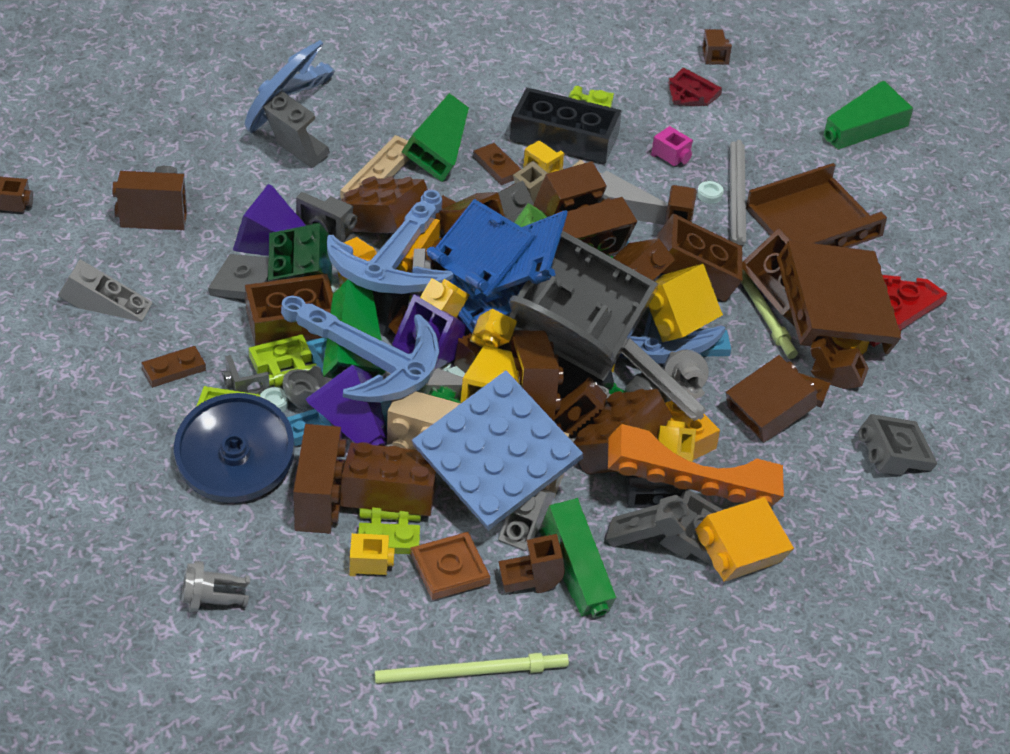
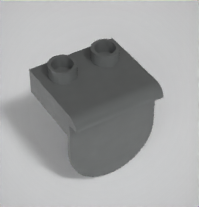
(586, 305)

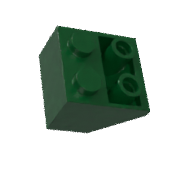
(299, 253)

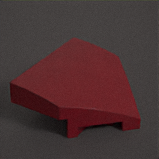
(692, 90)

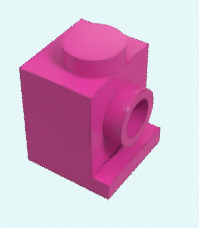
(672, 146)

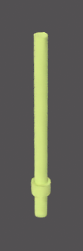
(779, 334)
(534, 662)

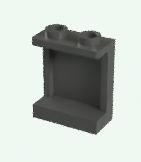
(289, 126)

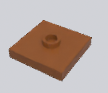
(450, 565)

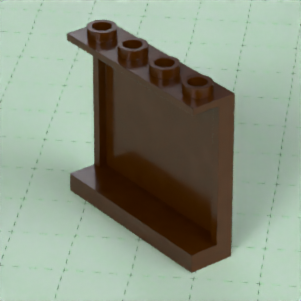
(814, 210)
(837, 294)

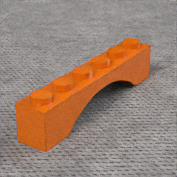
(642, 455)

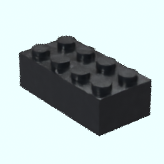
(565, 124)

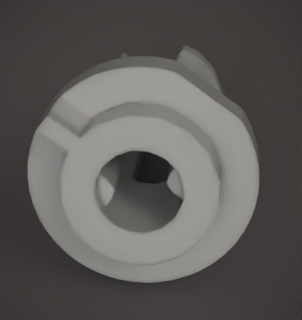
(692, 367)
(199, 587)

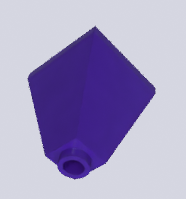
(266, 215)
(445, 326)
(358, 419)

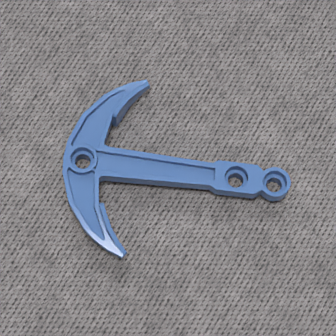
(289, 83)
(381, 271)
(659, 351)
(407, 371)

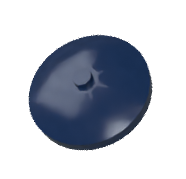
(234, 447)

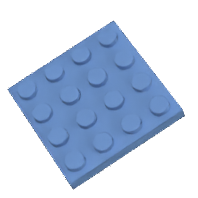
(497, 449)

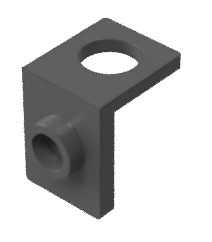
(239, 384)

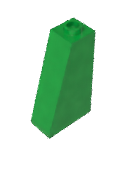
(868, 116)
(439, 138)
(356, 308)
(583, 565)

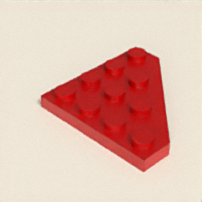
(912, 299)

